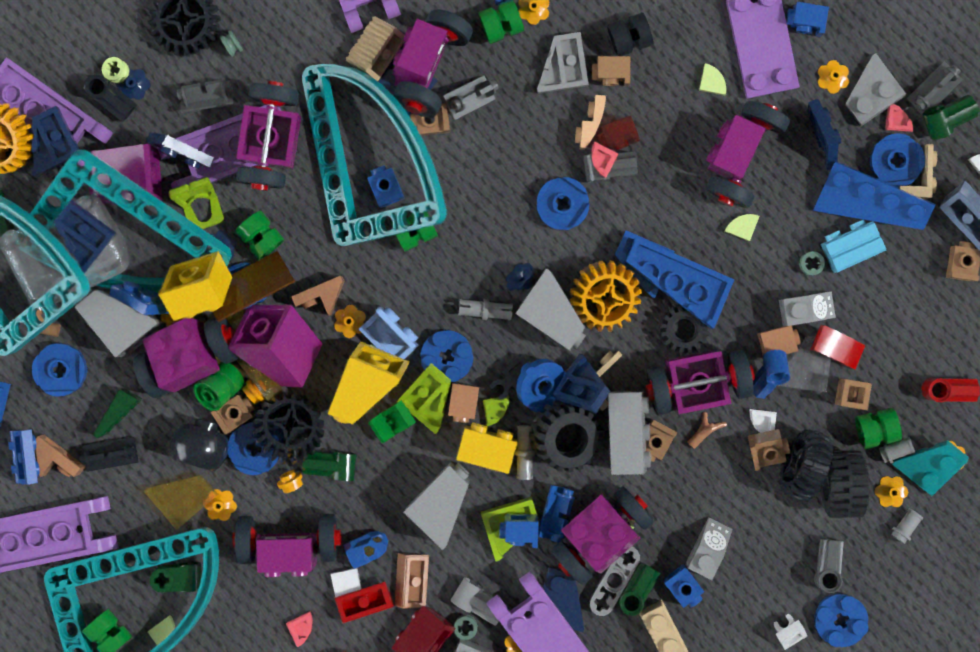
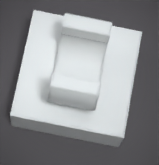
(791, 634)

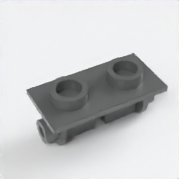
(935, 87)
(217, 94)
(470, 97)

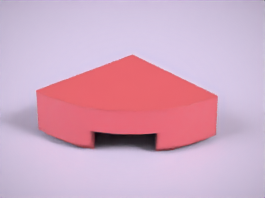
(898, 120)
(602, 159)
(300, 628)

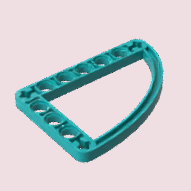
(338, 167)
(135, 207)
(65, 264)
(67, 589)

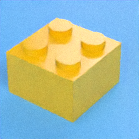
(196, 286)
(487, 448)

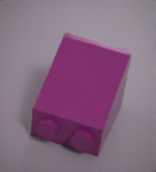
(136, 163)
(276, 343)

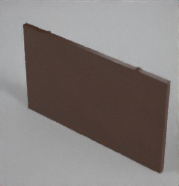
(254, 284)

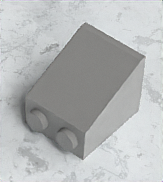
(552, 312)
(117, 323)
(440, 503)

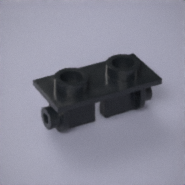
(109, 454)

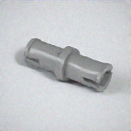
(485, 309)
(524, 453)

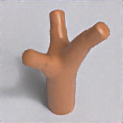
(704, 430)

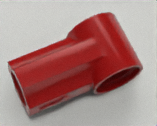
(952, 389)

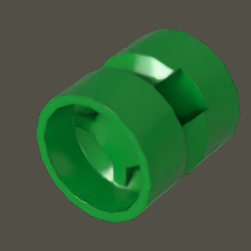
(510, 17)
(254, 227)
(425, 234)
(219, 387)
(878, 428)
(104, 624)

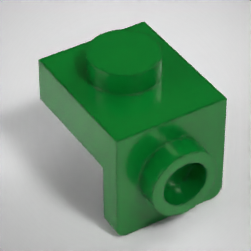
(391, 421)

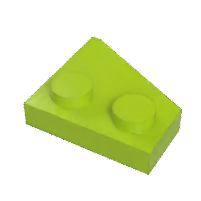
(428, 397)
(493, 517)

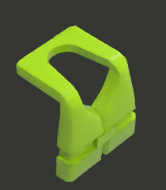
(201, 188)

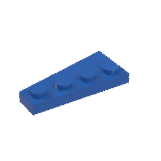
(868, 198)
(686, 282)

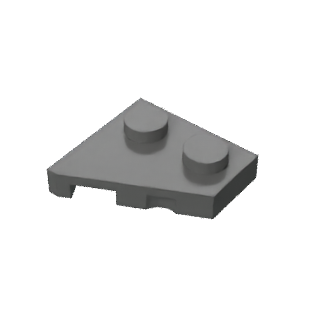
(564, 65)
(873, 92)

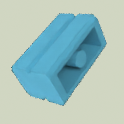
(853, 246)

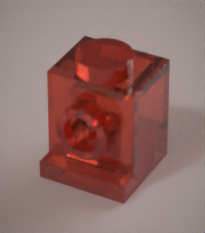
(618, 134)

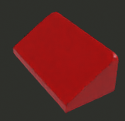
(364, 602)

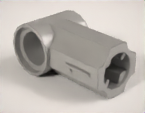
(474, 599)

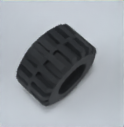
(582, 446)
(846, 486)

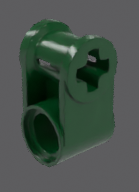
(181, 578)

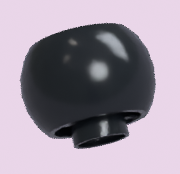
(199, 445)

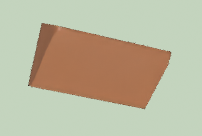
(411, 580)

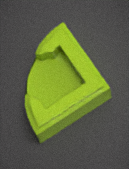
(495, 409)

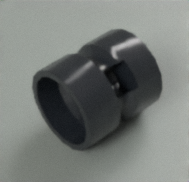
(621, 37)

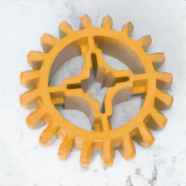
(14, 135)
(624, 301)

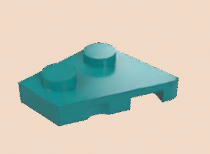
(932, 466)

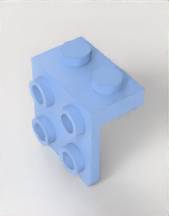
(388, 334)

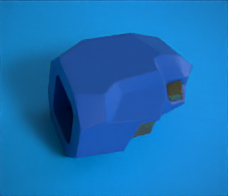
(366, 548)

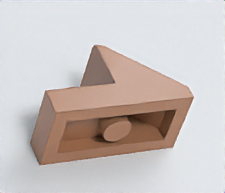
(328, 291)
(50, 453)

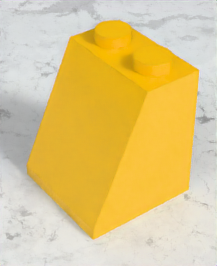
(365, 381)

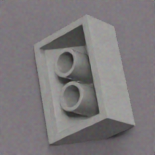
(628, 432)

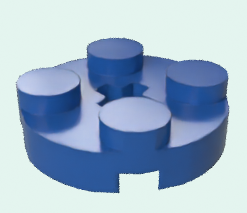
(907, 149)
(559, 189)
(460, 350)
(531, 376)
(49, 380)
(241, 455)
(855, 626)

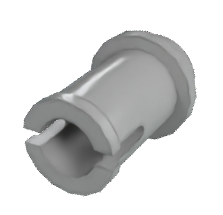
(897, 450)
(907, 526)

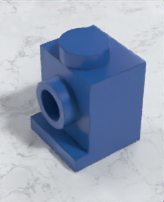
(808, 18)
(390, 195)
(520, 529)
(677, 580)

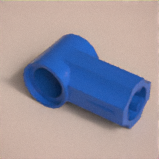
(772, 373)

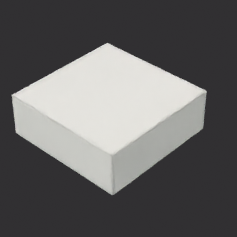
(345, 581)

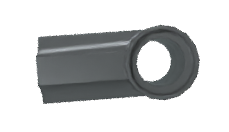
(623, 166)
(829, 561)

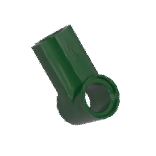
(943, 118)
(333, 465)
(639, 586)

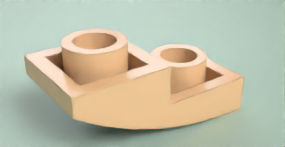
(588, 128)

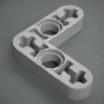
(625, 571)

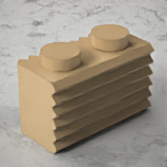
(376, 48)
(662, 628)

